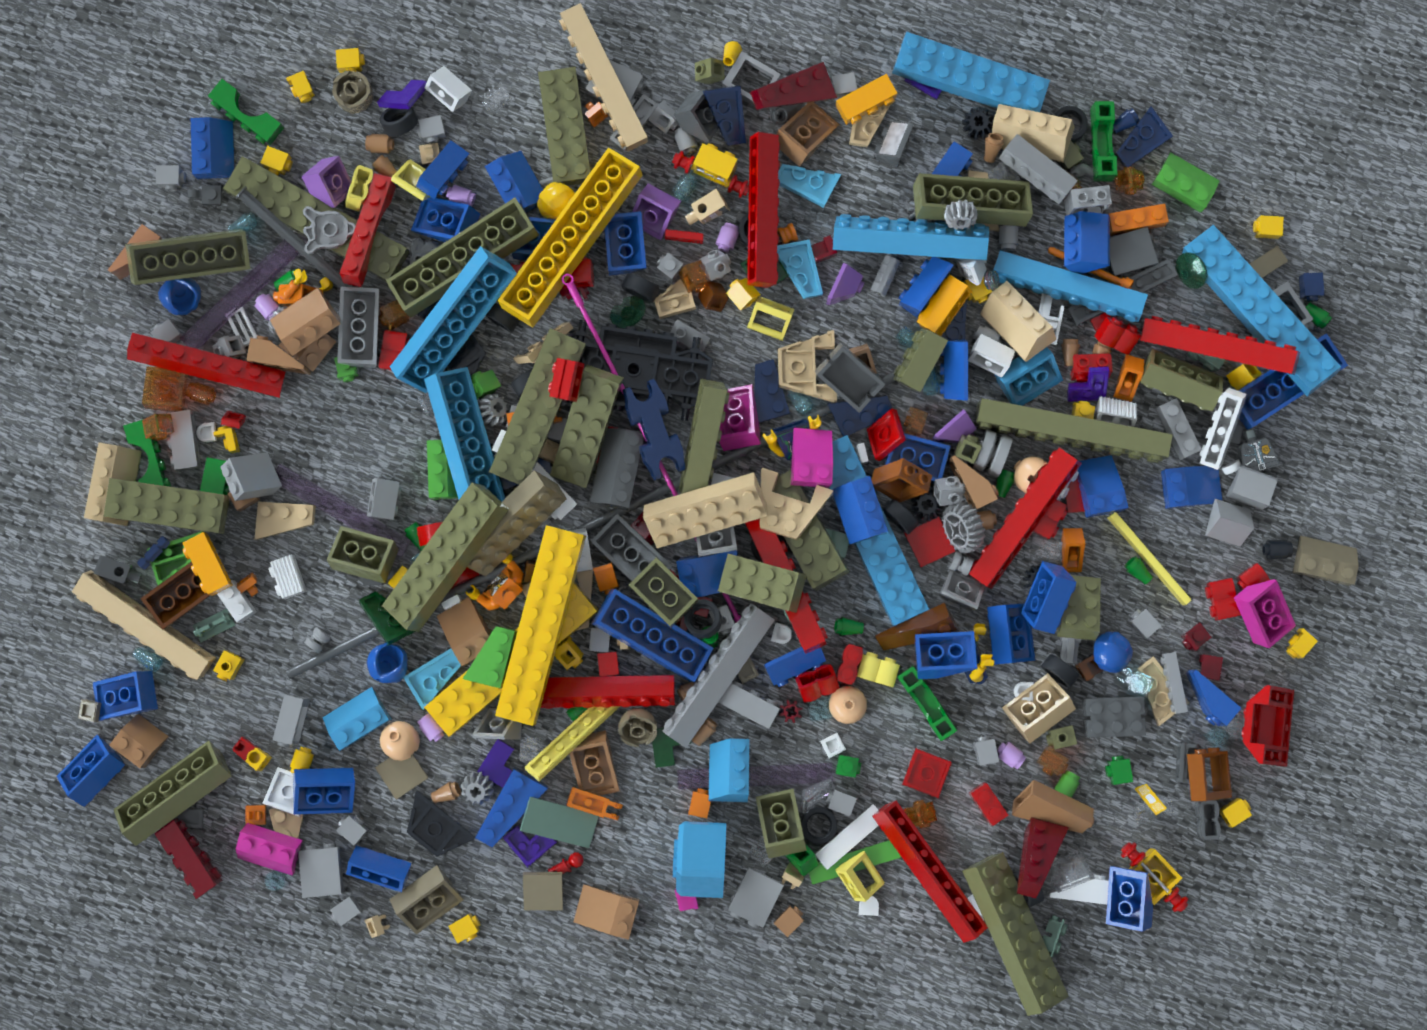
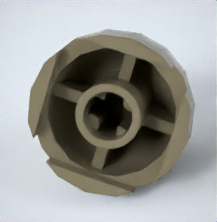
(637, 727)

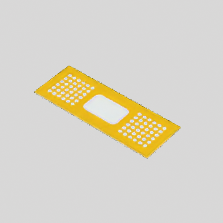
(1150, 799)

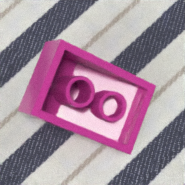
(741, 420)
(812, 458)

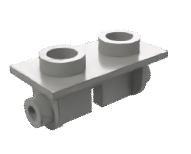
(686, 333)

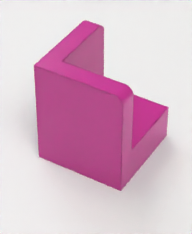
(686, 903)

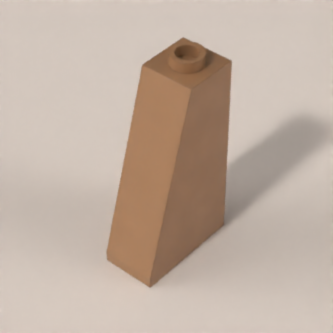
(1052, 806)

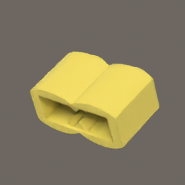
(358, 188)
(878, 670)

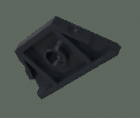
(469, 356)
(435, 827)

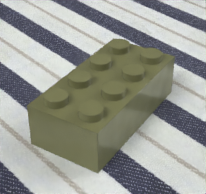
(1182, 380)
(762, 583)

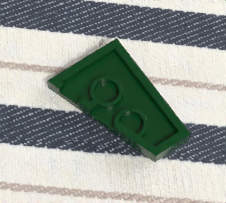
(384, 622)

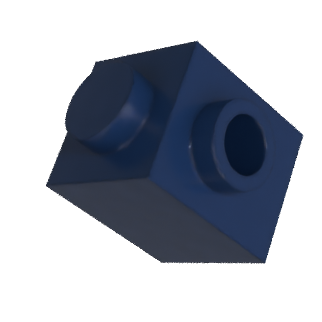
(1311, 286)

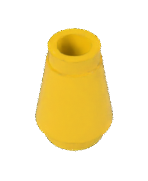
(731, 53)

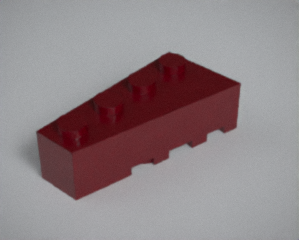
(801, 87)
(1038, 853)
(189, 857)

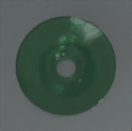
(1191, 270)
(629, 312)

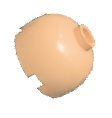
(1027, 471)
(847, 704)
(399, 740)

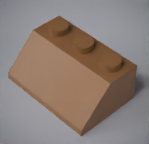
(305, 321)

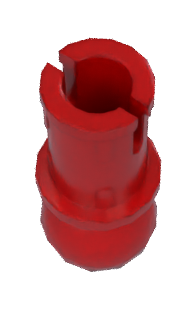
(575, 860)

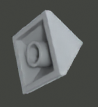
(1252, 488)
(1229, 523)
(717, 542)
(962, 589)
(497, 728)

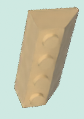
(1043, 131)
(1017, 321)
(114, 463)

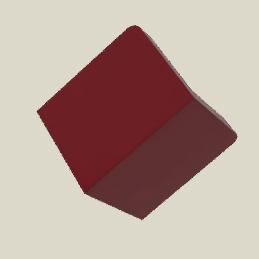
(824, 250)
(1211, 666)

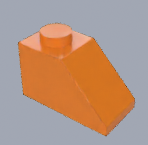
(1129, 378)
(1072, 549)
(606, 578)

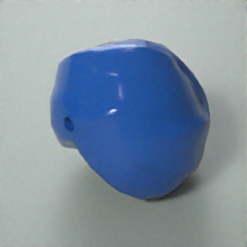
(180, 296)
(1112, 652)
(387, 663)

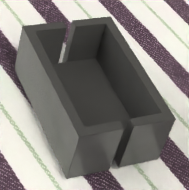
(849, 377)
(1114, 717)

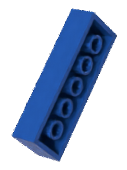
(1276, 390)
(652, 635)

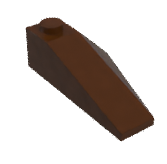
(931, 621)

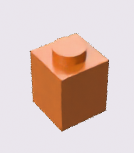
(700, 803)

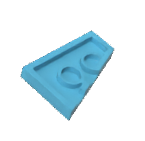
(809, 184)
(801, 267)
(431, 677)

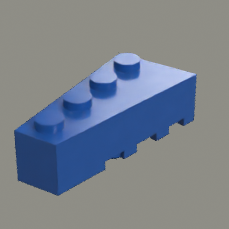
(509, 806)

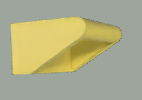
(410, 172)
(772, 308)
(853, 883)

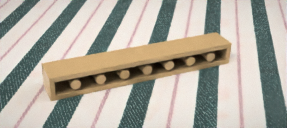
(604, 78)
(139, 622)

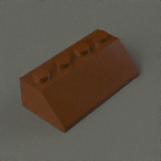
(175, 597)

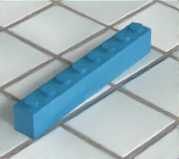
(1070, 286)

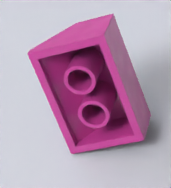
(1265, 612)
(268, 848)

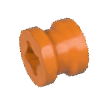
(787, 233)

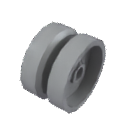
(992, 453)

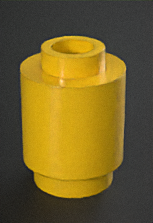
(301, 759)

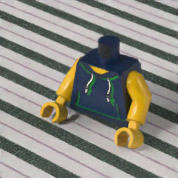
(781, 438)
(980, 674)

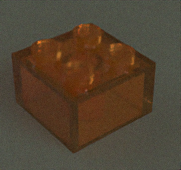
(164, 390)

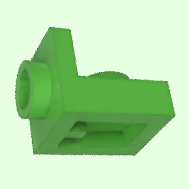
(346, 372)

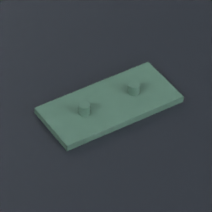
(558, 822)

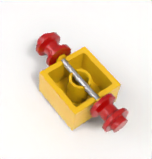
(714, 166)
(1161, 875)

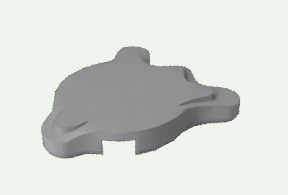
(326, 230)

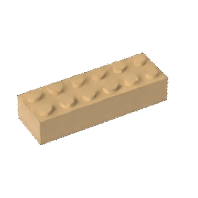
(705, 510)

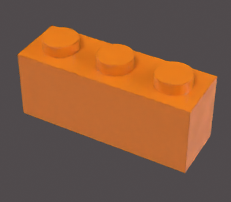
(1138, 218)

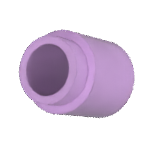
(461, 195)
(727, 237)
(266, 305)
(430, 728)
(1010, 755)

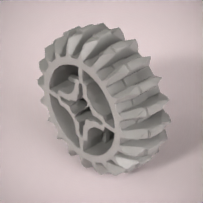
(963, 527)

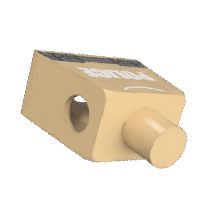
(715, 207)

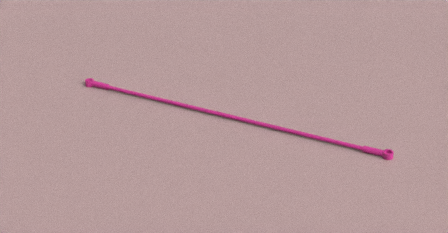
(579, 302)

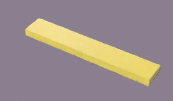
(1149, 558)
(568, 741)

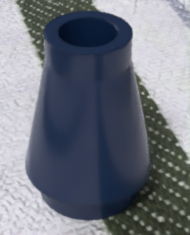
(1125, 120)

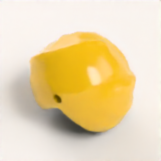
(554, 199)

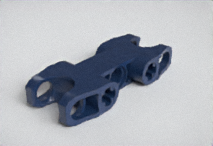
(650, 418)

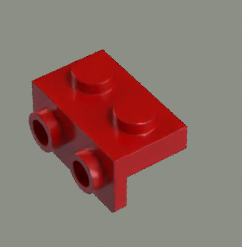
(1083, 362)

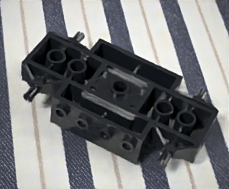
(656, 356)

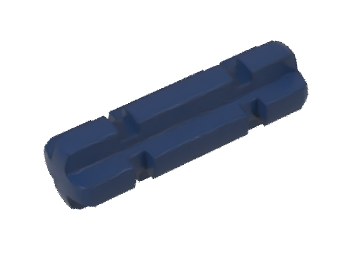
(153, 552)

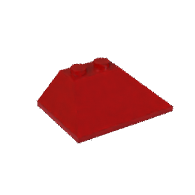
(1269, 725)

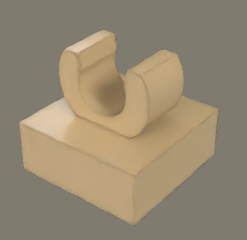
(429, 153)
(792, 875)
(374, 925)

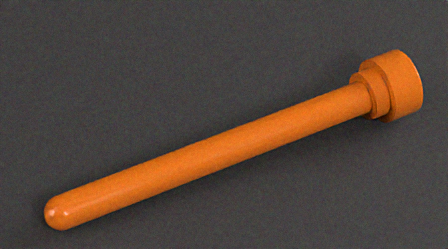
(1124, 282)

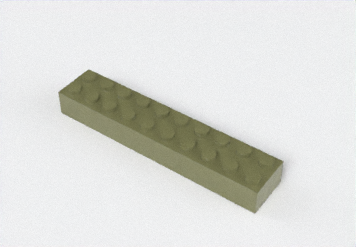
(288, 203)
(1073, 430)

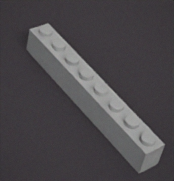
(718, 675)

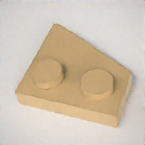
(674, 301)
(286, 823)

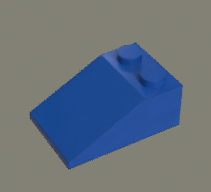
(443, 218)
(1190, 486)
(1101, 487)
(702, 573)
(944, 654)
(125, 694)
(1212, 700)
(1129, 899)

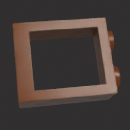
(887, 481)
(1219, 771)

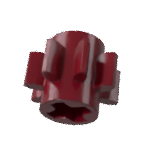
(786, 713)

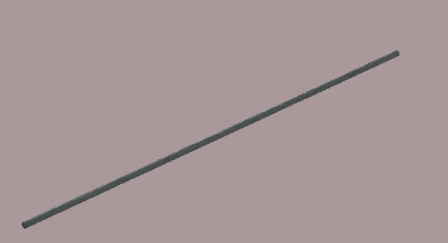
(533, 553)

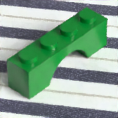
(264, 125)
(1103, 157)
(156, 467)
(928, 703)

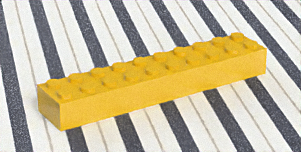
(570, 237)
(540, 625)
(466, 698)

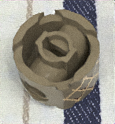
(352, 91)

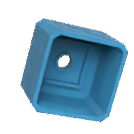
(700, 859)

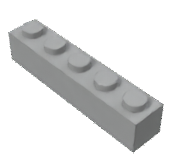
(1174, 683)

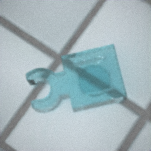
(1137, 682)

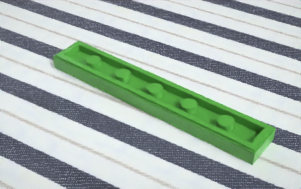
(877, 854)

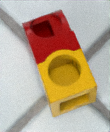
(251, 754)

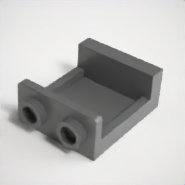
(1132, 252)

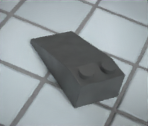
(626, 548)

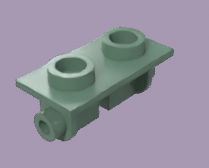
(213, 625)
(1057, 929)

